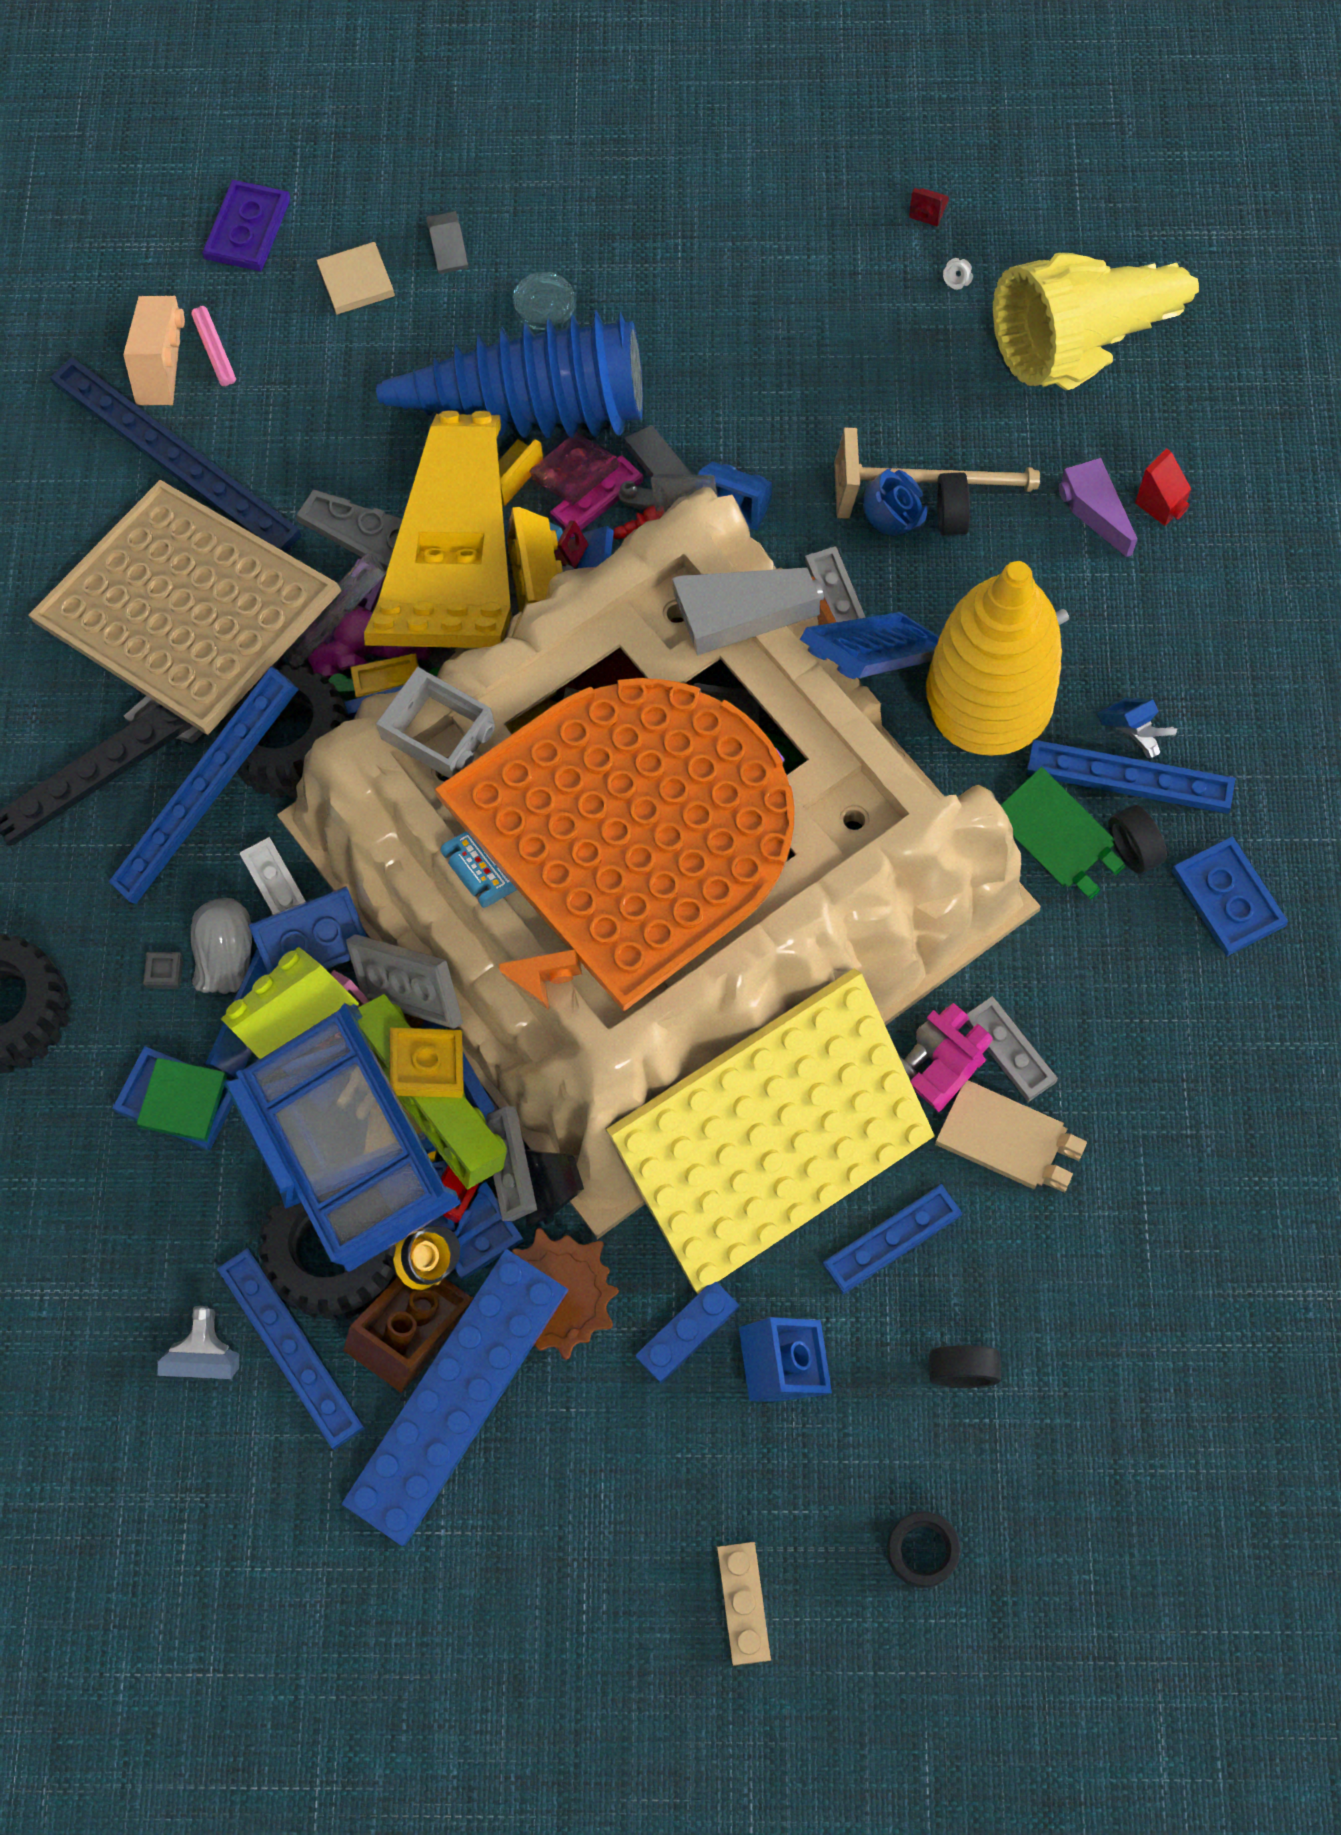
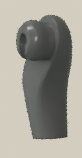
(636, 496)

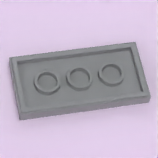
(407, 977)

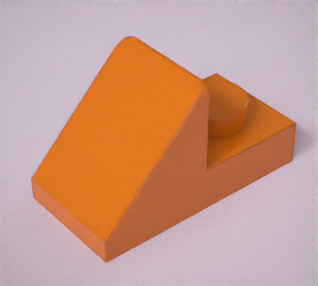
(531, 973)

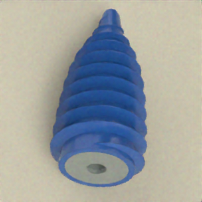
(536, 379)

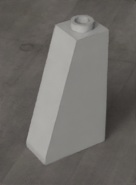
(742, 605)

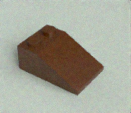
(405, 1329)

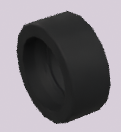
(953, 504)
(1137, 839)
(965, 1366)
(952, 1545)

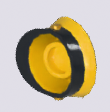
(426, 1256)

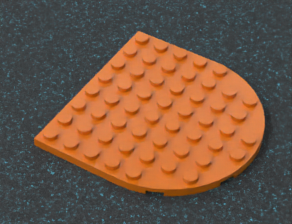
(633, 824)

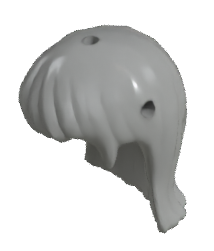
(220, 945)

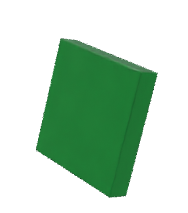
(181, 1099)

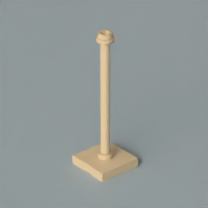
(851, 473)

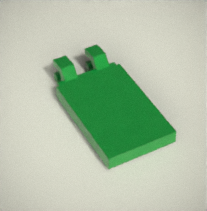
(1060, 832)

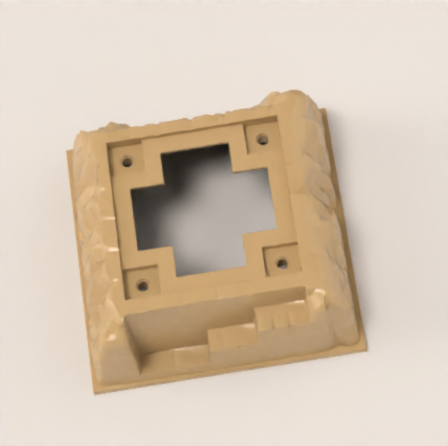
(897, 900)

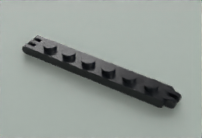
(89, 773)

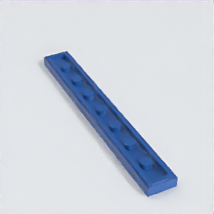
(203, 785)

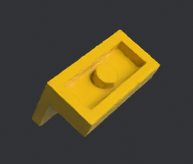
(516, 467)

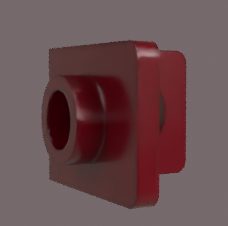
(927, 206)
(571, 550)

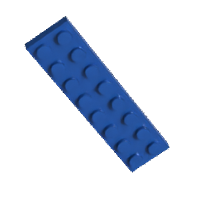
(871, 644)
(455, 1397)

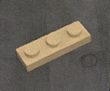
(744, 1604)

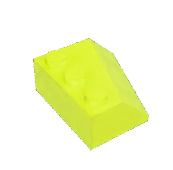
(286, 1003)

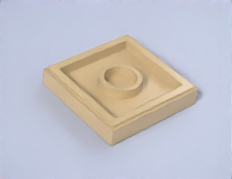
(355, 278)

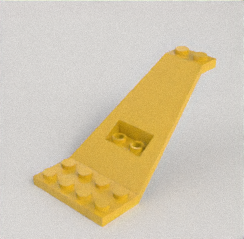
(450, 552)

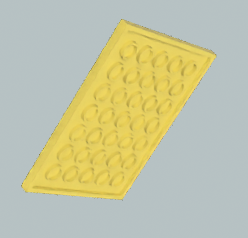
(773, 1131)

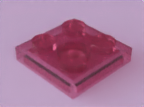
(574, 468)

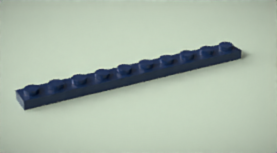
(174, 455)

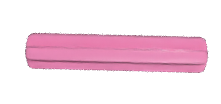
(213, 346)

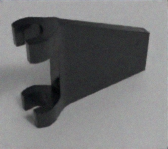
(554, 1183)

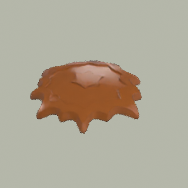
(585, 1276)

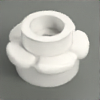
(952, 279)

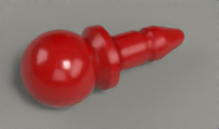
(648, 515)

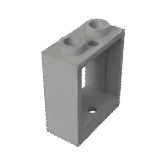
(408, 703)

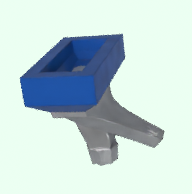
(1134, 718)

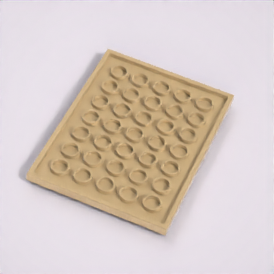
(185, 605)

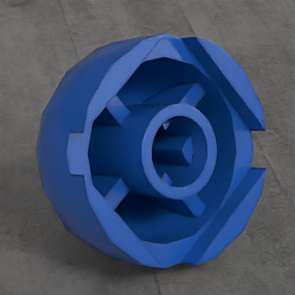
(894, 503)

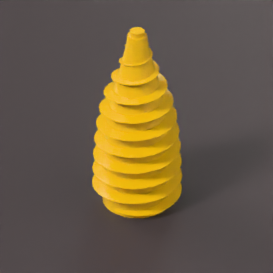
(997, 665)

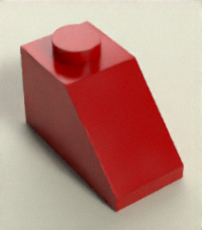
(1164, 489)

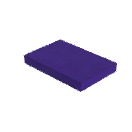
(246, 225)

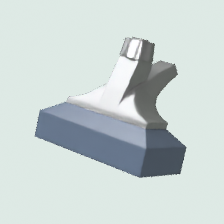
(200, 1352)

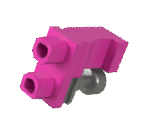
(952, 1054)

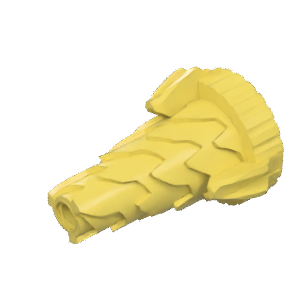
(1064, 309)

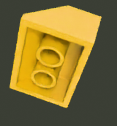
(531, 555)

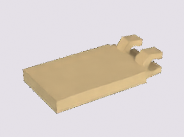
(1008, 1138)

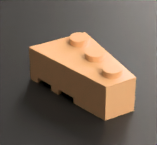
(154, 349)

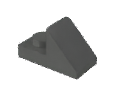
(447, 242)

